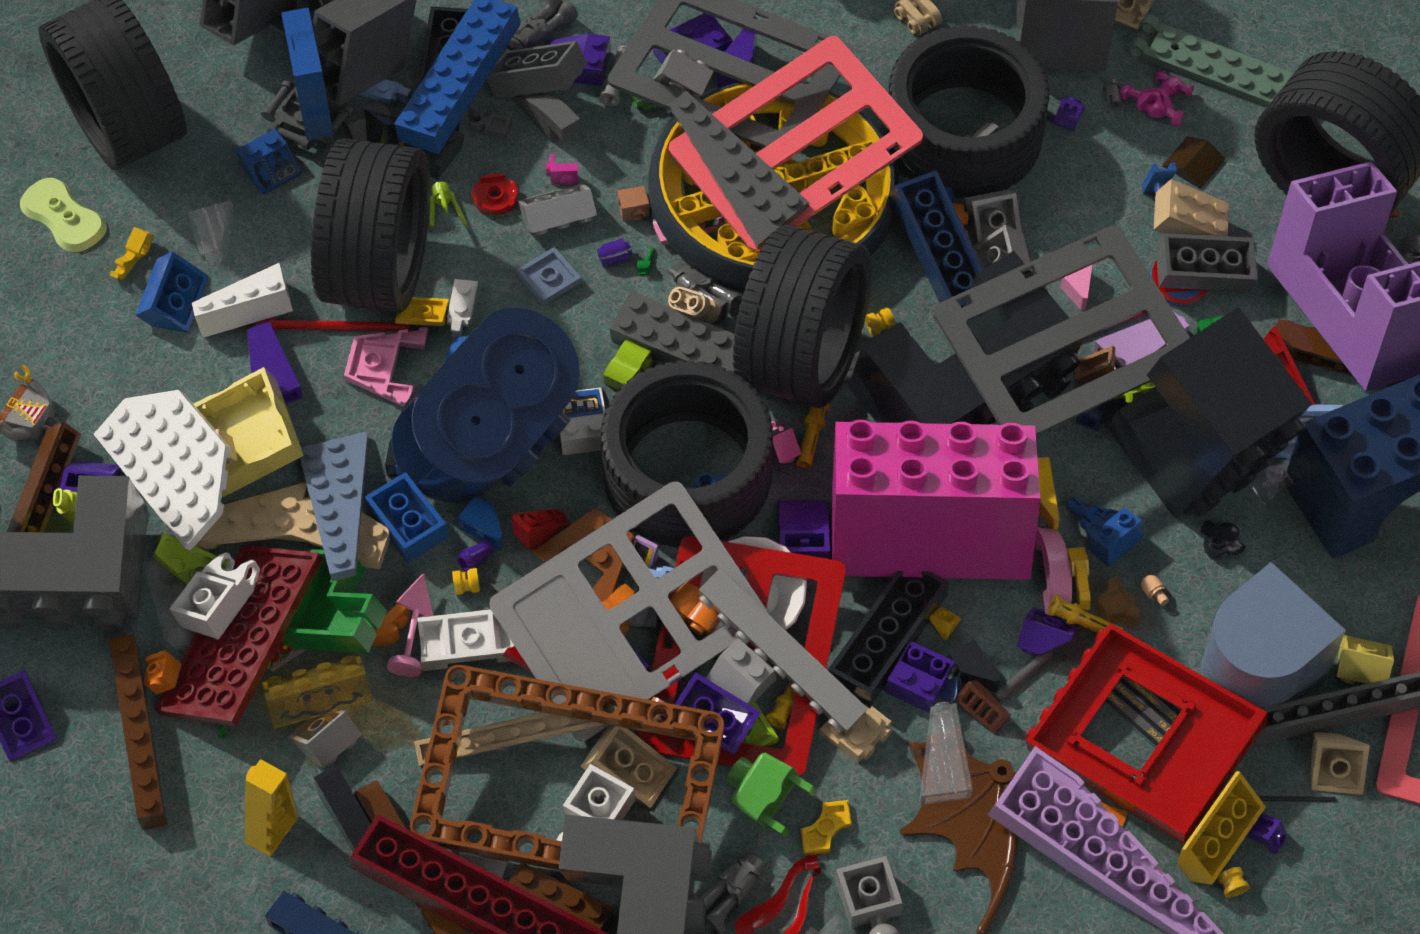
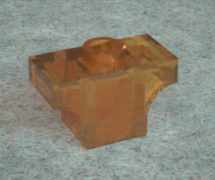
(1118, 604)

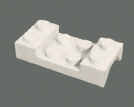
(461, 639)

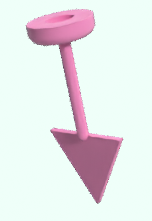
(418, 601)

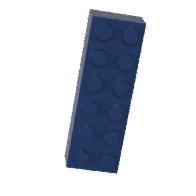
(936, 235)

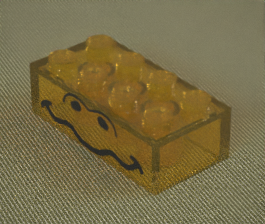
(317, 691)

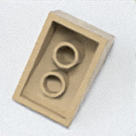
(632, 762)

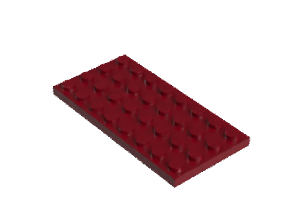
(224, 672)

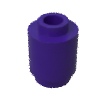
(614, 252)

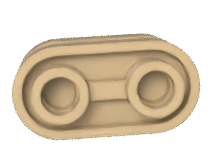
(918, 15)
(694, 304)

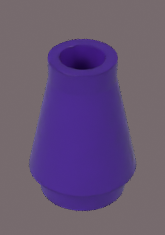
(475, 555)

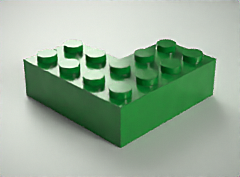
(335, 616)

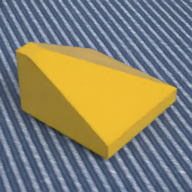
(944, 622)

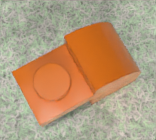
(388, 631)

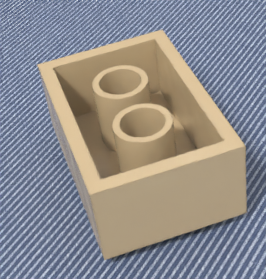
(1189, 211)

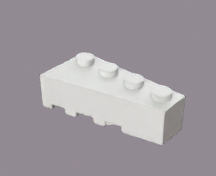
(244, 302)

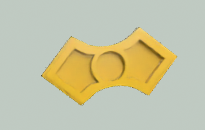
(818, 836)

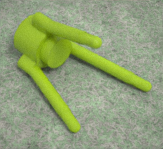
(442, 196)

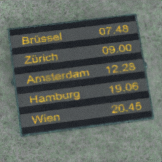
(1142, 710)

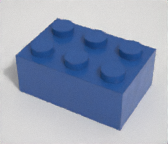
(408, 517)

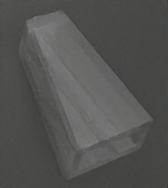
(945, 761)

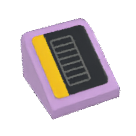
(647, 550)

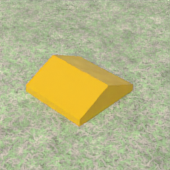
(424, 312)

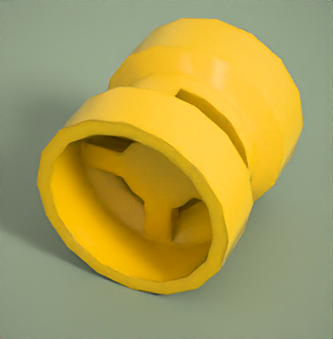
(879, 322)
(466, 581)

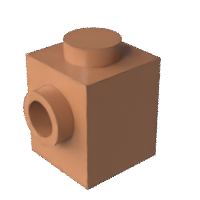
(634, 203)

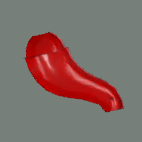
(766, 912)

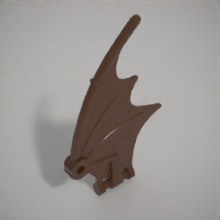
(978, 838)

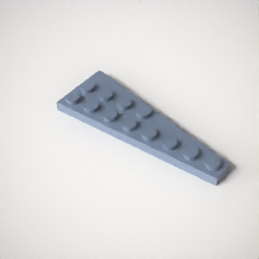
(336, 490)

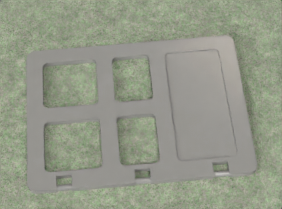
(578, 642)

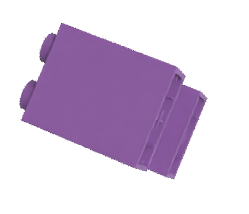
(1349, 274)

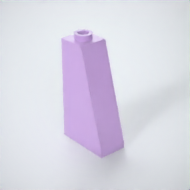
(1135, 342)

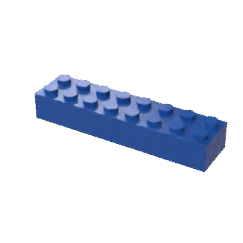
(457, 74)

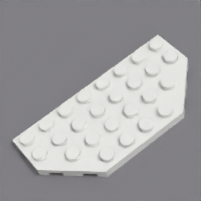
(170, 459)

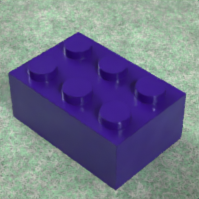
(703, 30)

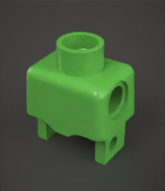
(763, 788)

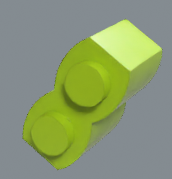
(627, 363)

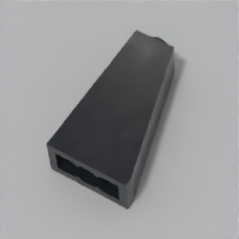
(342, 805)

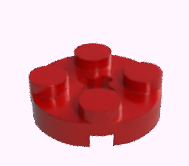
(495, 205)

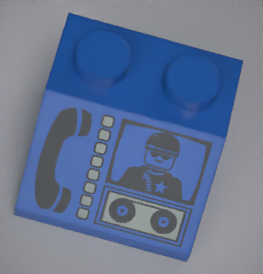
(268, 161)

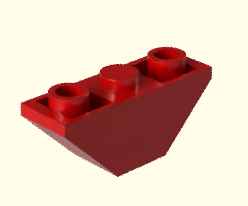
(539, 526)

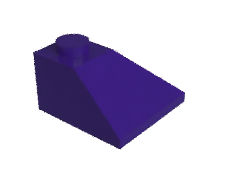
(1044, 632)

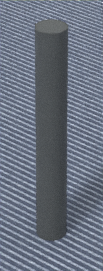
(1022, 675)

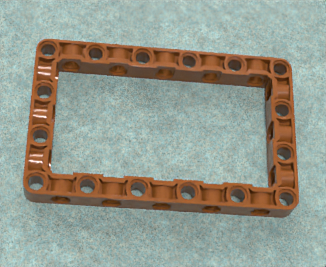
(579, 704)

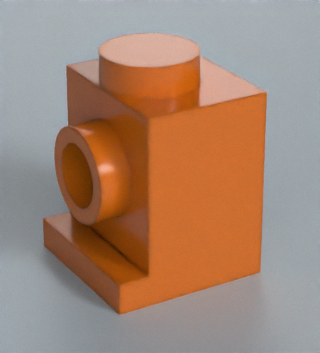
(161, 672)

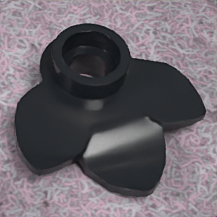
(1221, 539)

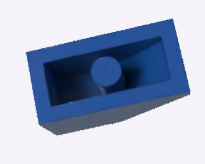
(481, 521)

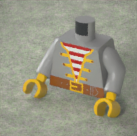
(27, 410)

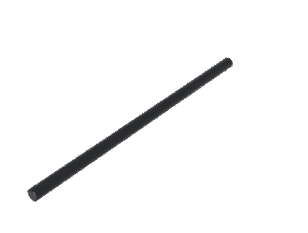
(1295, 798)

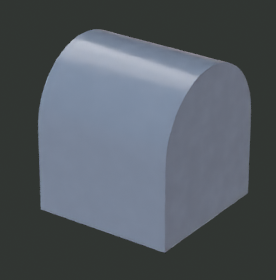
(1270, 641)

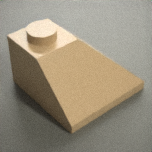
(1338, 763)

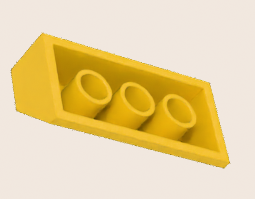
(1221, 831)

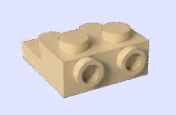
(862, 736)

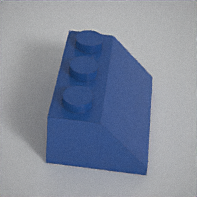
(171, 293)

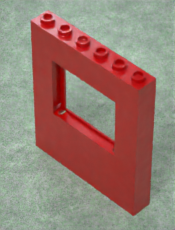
(1189, 760)

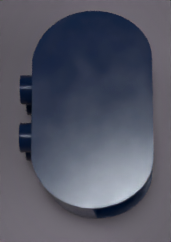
(488, 407)

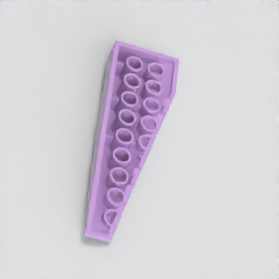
(1071, 826)

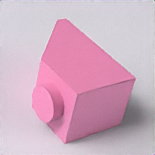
(1077, 286)
(784, 443)

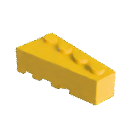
(268, 807)

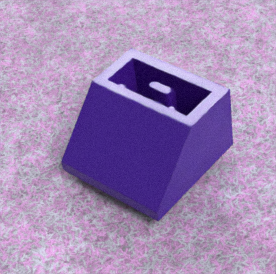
(80, 468)
(919, 676)

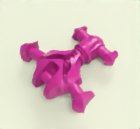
(1157, 100)

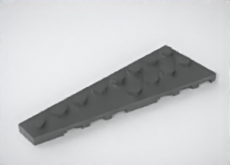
(748, 183)

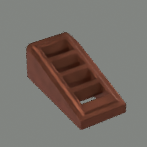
(970, 705)

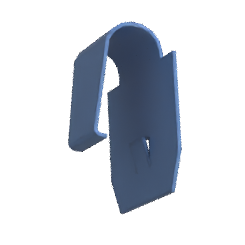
(952, 688)

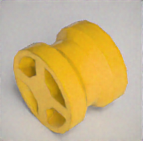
(1233, 882)

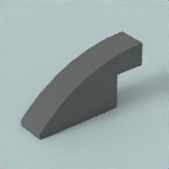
(549, 115)

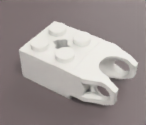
(215, 596)

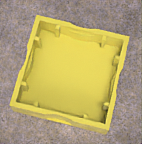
(260, 427)

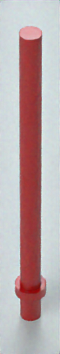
(335, 325)

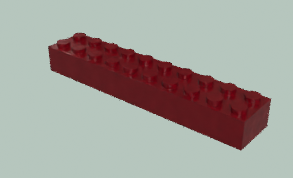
(455, 885)

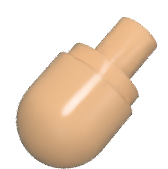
(1153, 587)

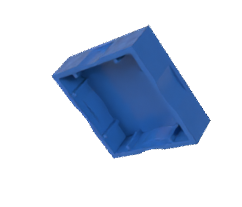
(307, 73)

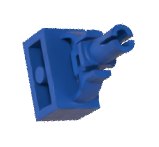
(1108, 530)

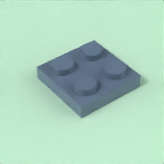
(549, 276)

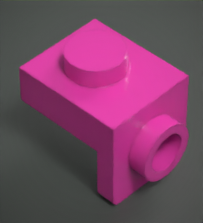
(562, 173)

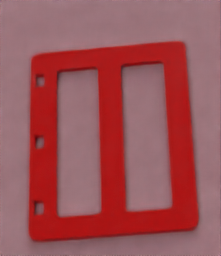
(762, 567)

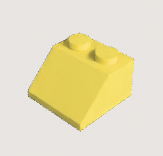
(1363, 661)

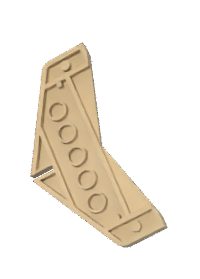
(288, 516)

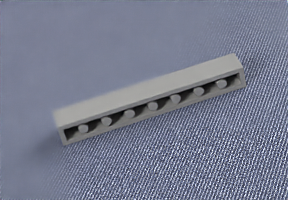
(782, 651)

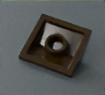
(1195, 160)

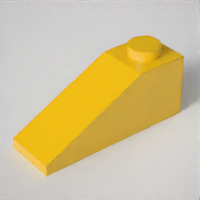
(1048, 505)

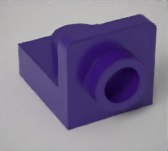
(1069, 113)
(1268, 831)

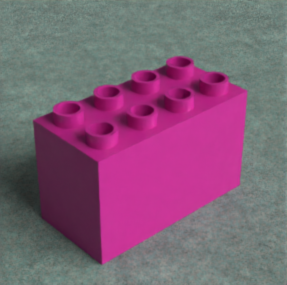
(935, 499)

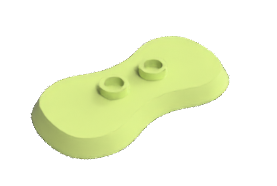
(55, 206)

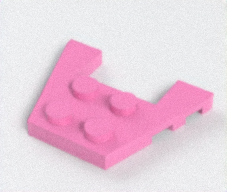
(374, 361)

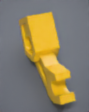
(136, 248)
(1080, 571)

